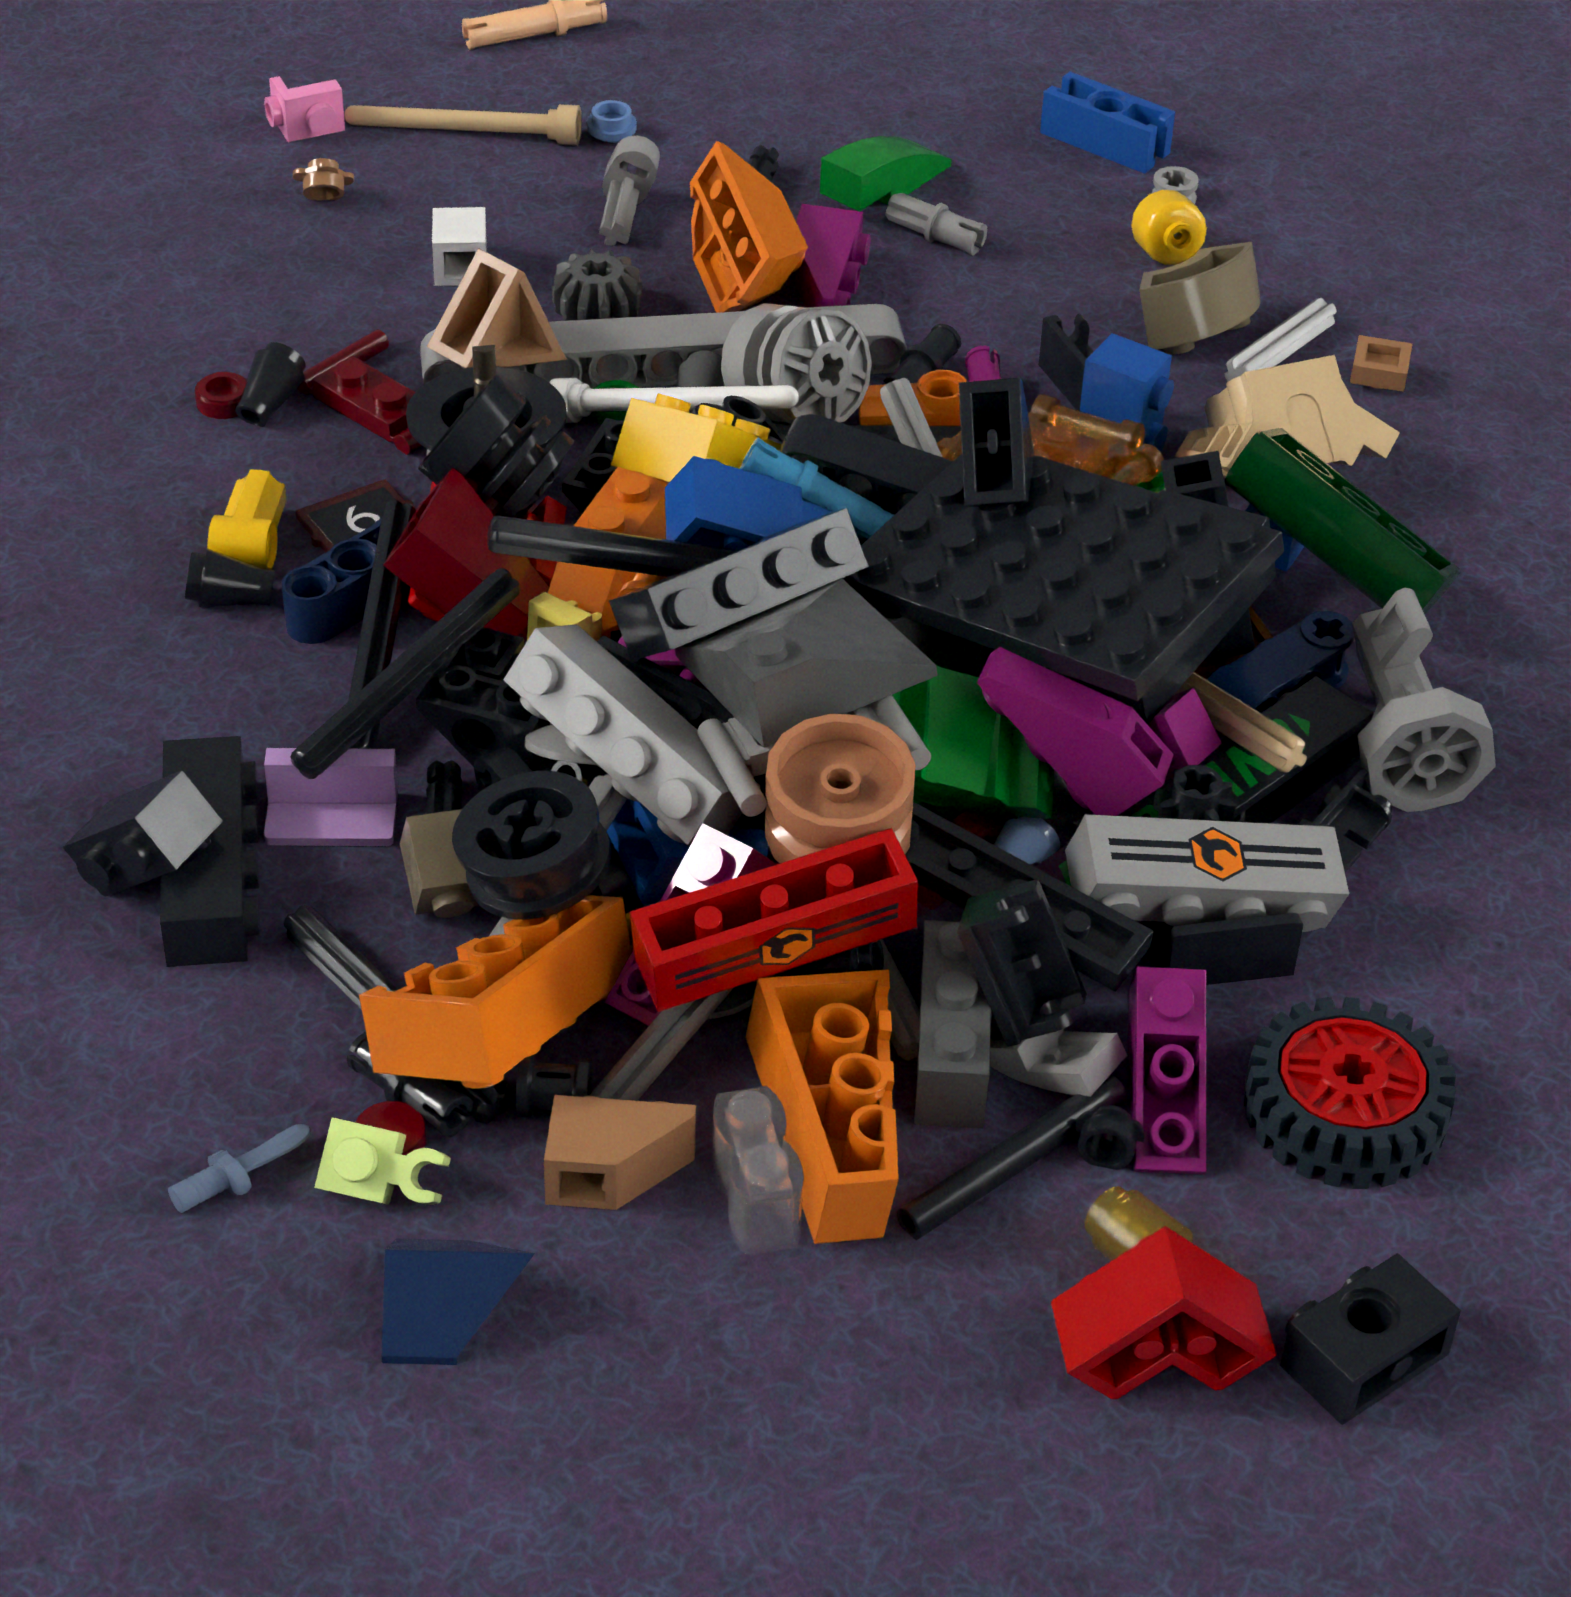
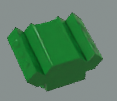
(975, 753)

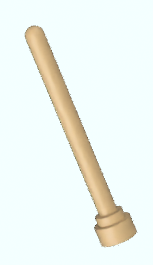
(559, 124)

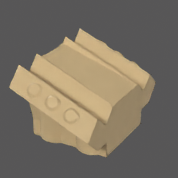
(1304, 401)

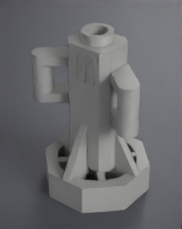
(1416, 727)

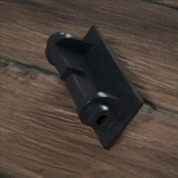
(1354, 816)

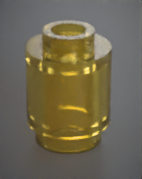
(1124, 1218)

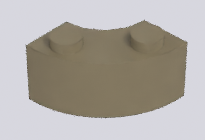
(1200, 297)

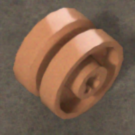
(835, 784)

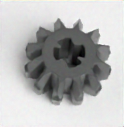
(596, 287)

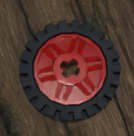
(1349, 1092)

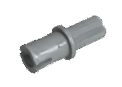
(936, 223)

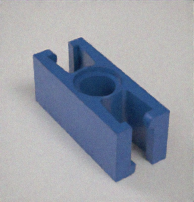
(1107, 122)

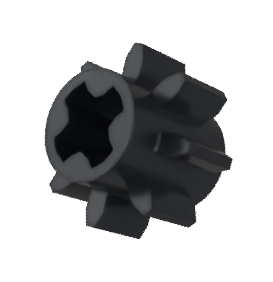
(1195, 795)

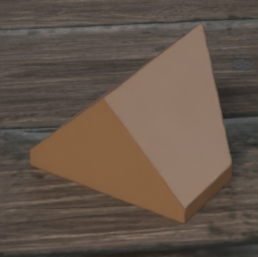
(495, 309)

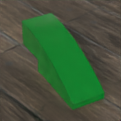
(878, 169)

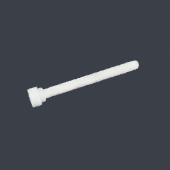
(582, 399)

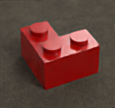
(1161, 1309)

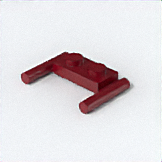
(363, 391)

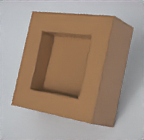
(1381, 363)

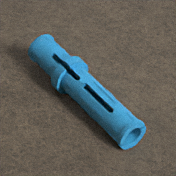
(816, 487)

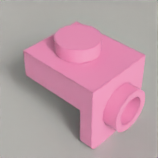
(305, 109)

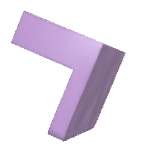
(341, 807)

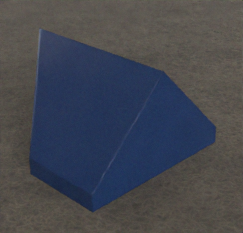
(441, 1295)

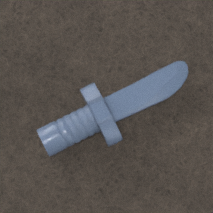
(231, 1173)

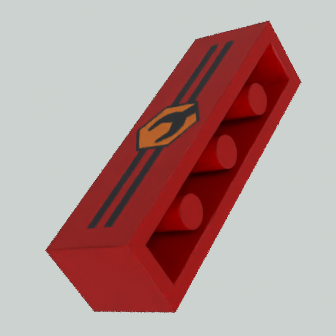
(774, 919)

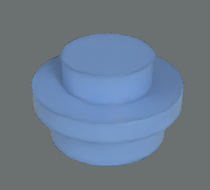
(611, 121)

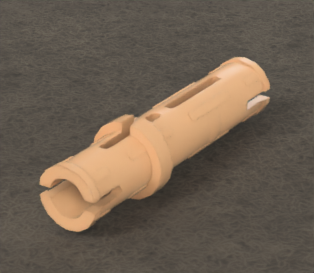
(521, 23)

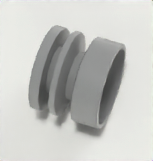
(804, 348)

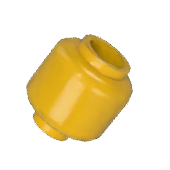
(1166, 222)

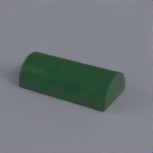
(1337, 520)

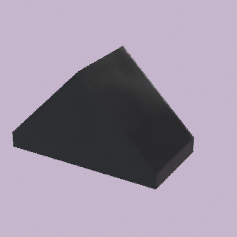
(995, 442)

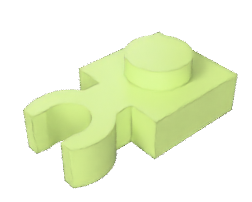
(370, 1161)

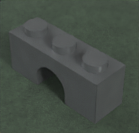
(952, 1034)

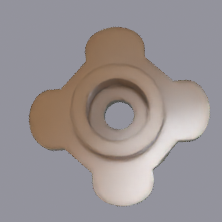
(323, 179)

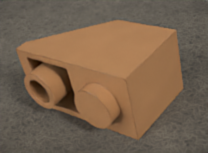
(614, 1149)

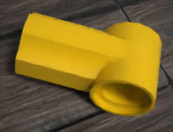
(250, 520)

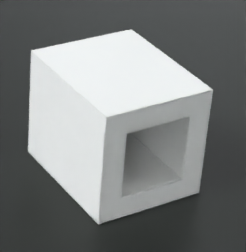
(455, 241)

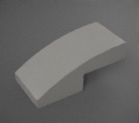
(1058, 1060)

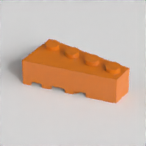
(499, 996)
(828, 1061)

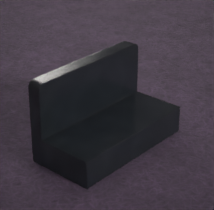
(1231, 948)

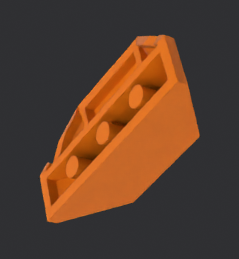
(741, 232)
(625, 505)

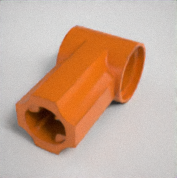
(936, 395)

